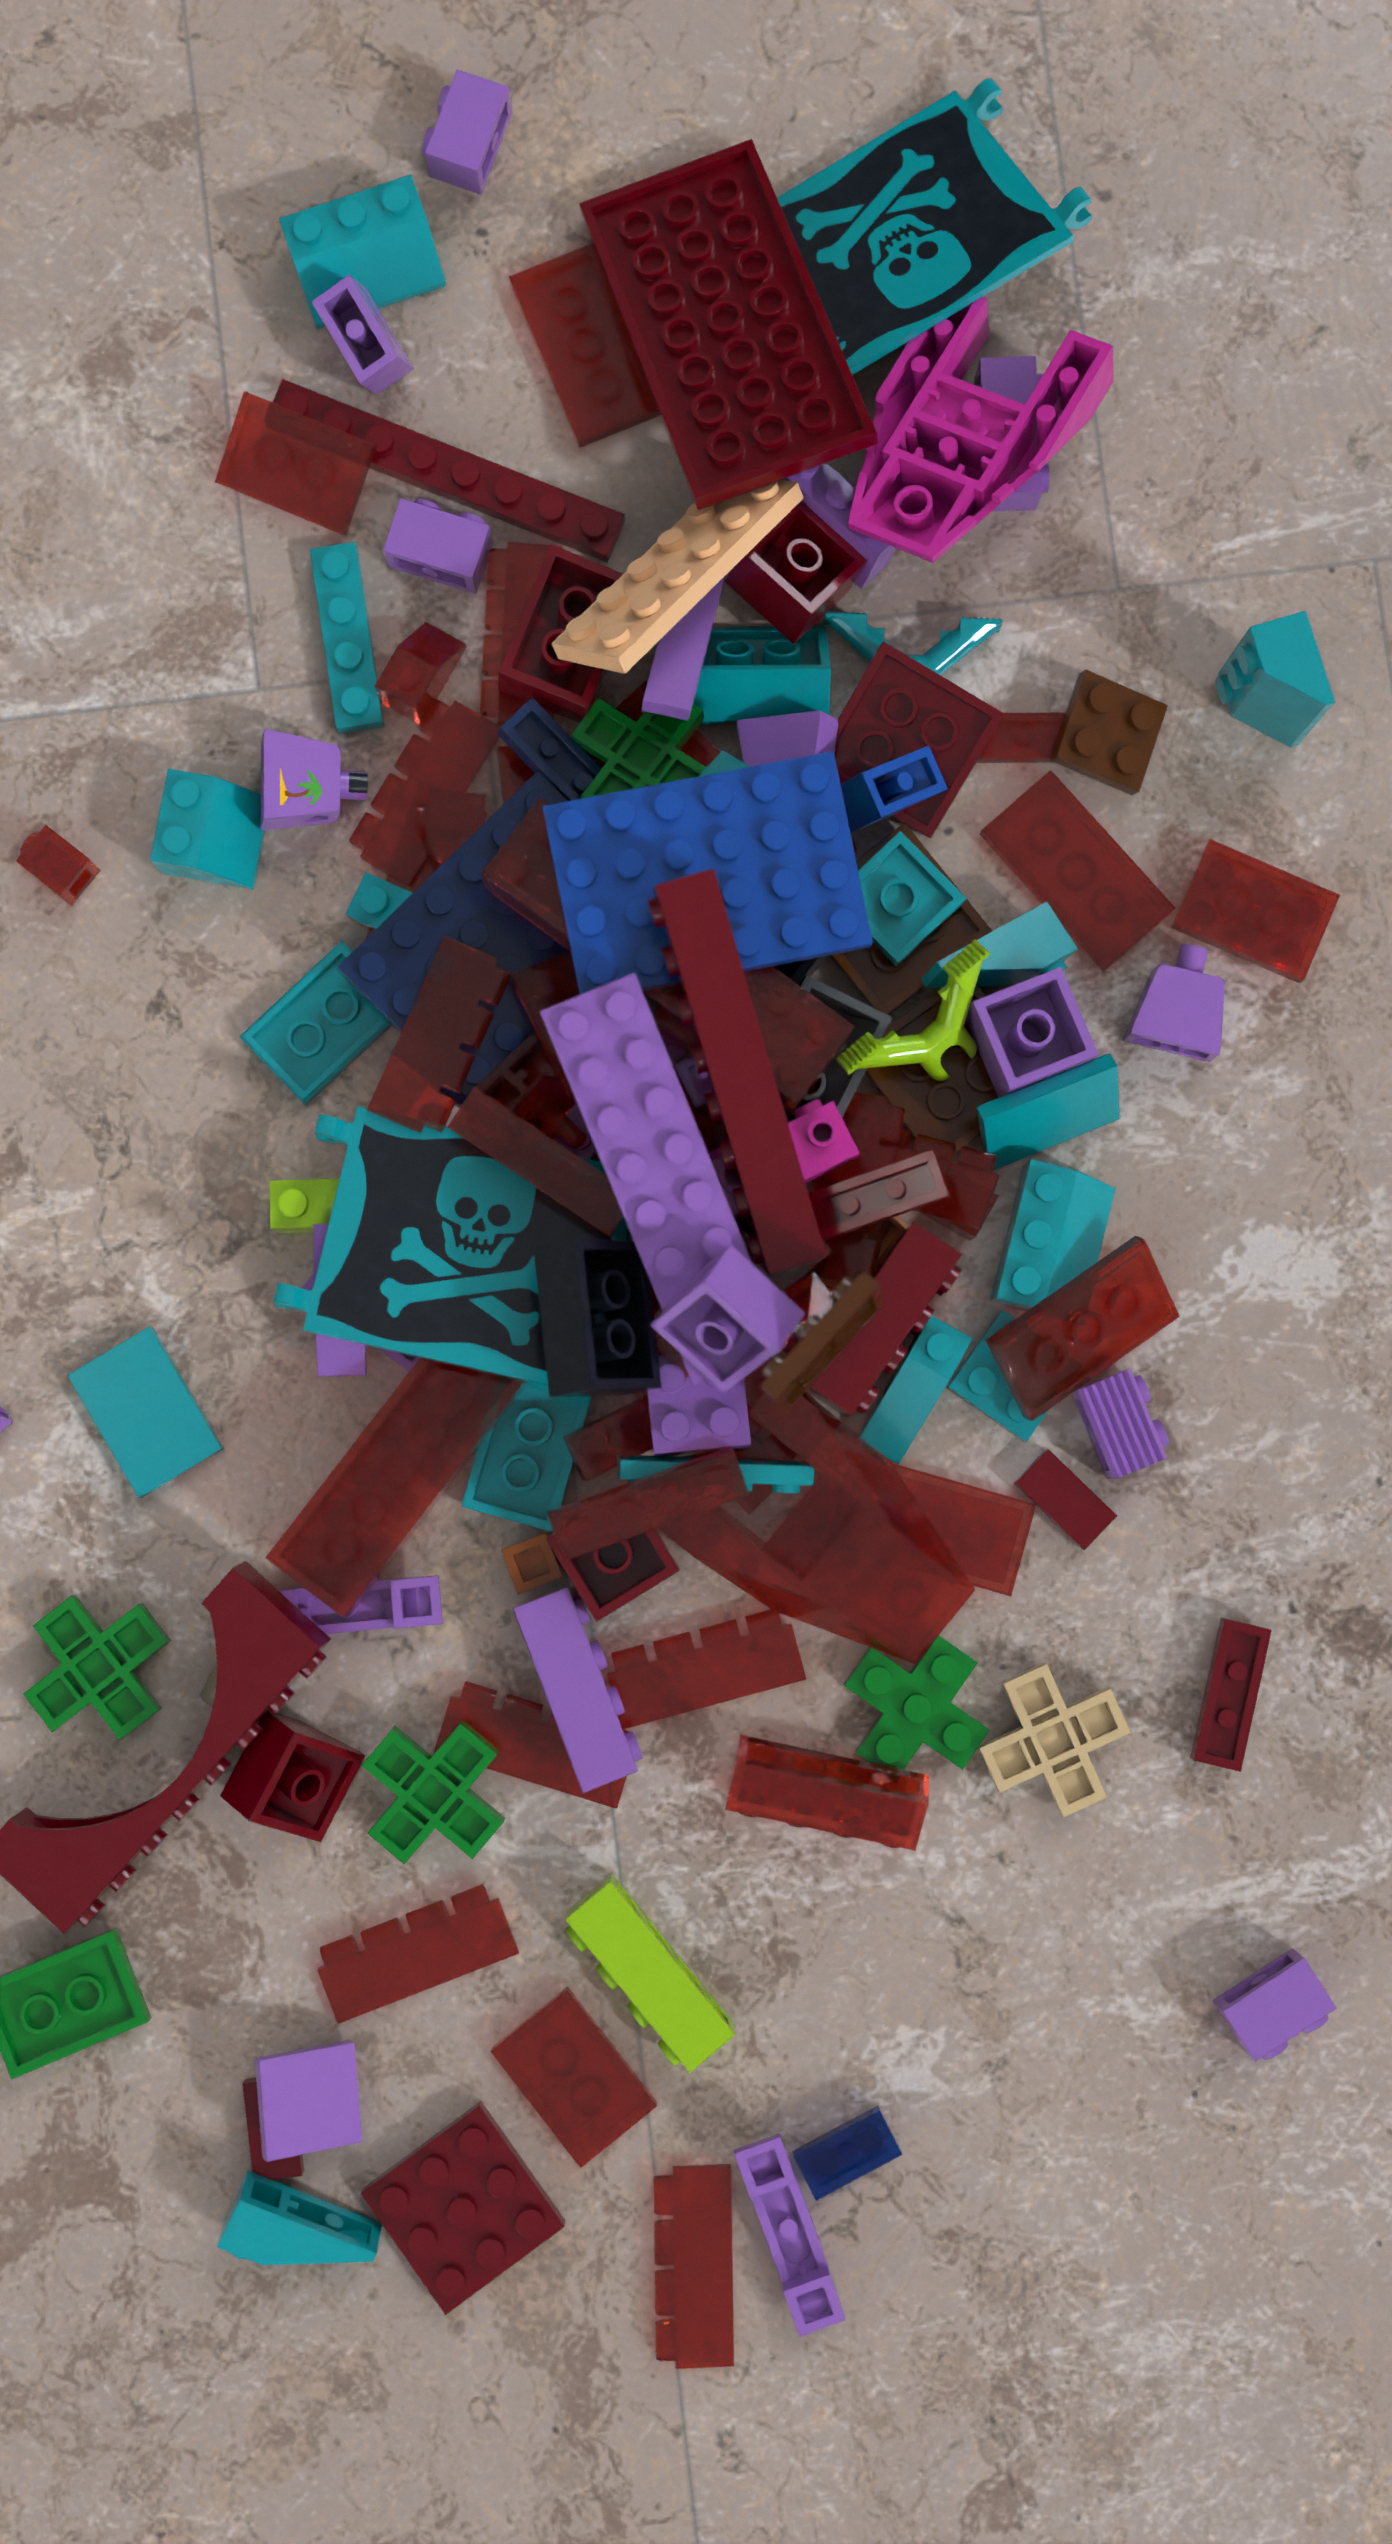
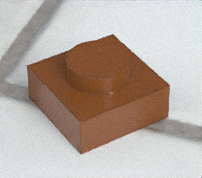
(532, 1563)

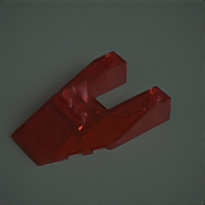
(849, 1553)

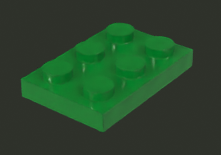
(68, 2003)

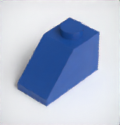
(891, 788)

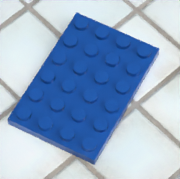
(765, 829)

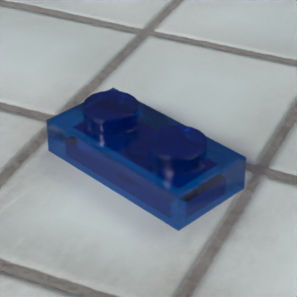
(847, 2152)

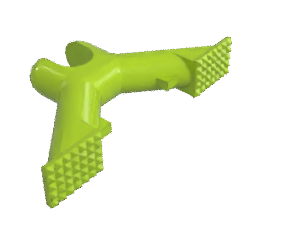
(941, 1034)

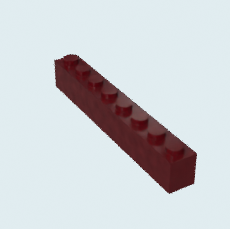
(738, 1071)

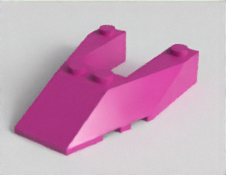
(959, 449)

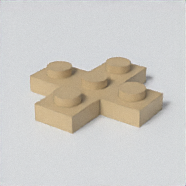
(1054, 1739)

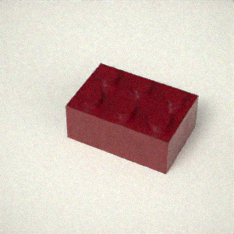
(531, 667)

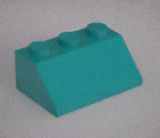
(372, 236)
(763, 674)
(1277, 680)
(1050, 1233)

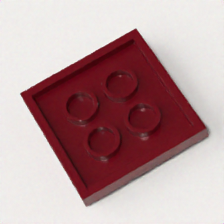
(904, 709)
(463, 2207)

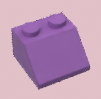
(728, 1319)

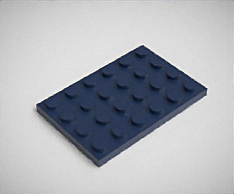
(455, 904)

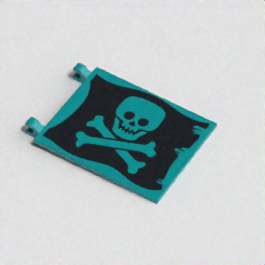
(922, 225)
(434, 1250)

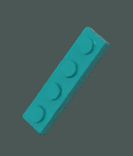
(346, 637)
(783, 1474)

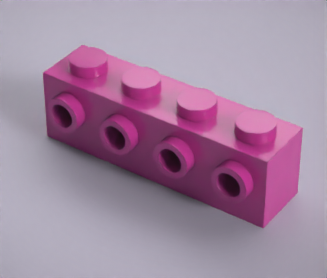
(819, 1141)

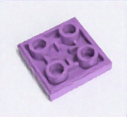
(308, 2100)

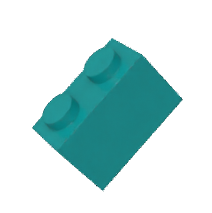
(208, 830)

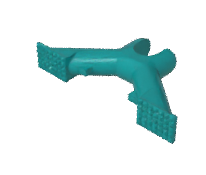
(939, 658)

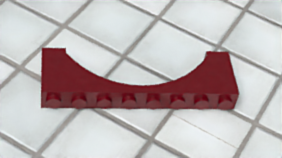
(259, 1653)

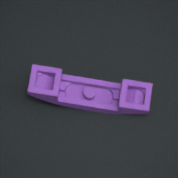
(386, 1605)
(790, 2234)

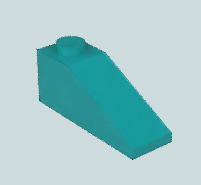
(1018, 951)
(915, 1388)
(289, 2227)

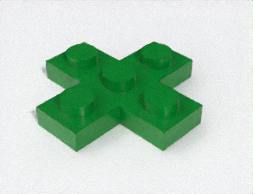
(638, 751)
(97, 1667)
(916, 1706)
(433, 1792)

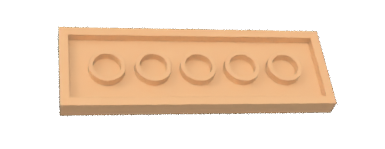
(672, 578)

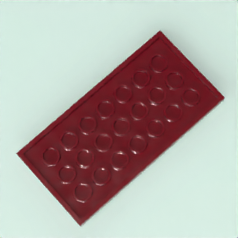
(727, 325)

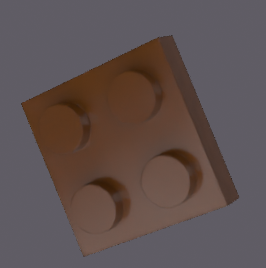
(1108, 732)

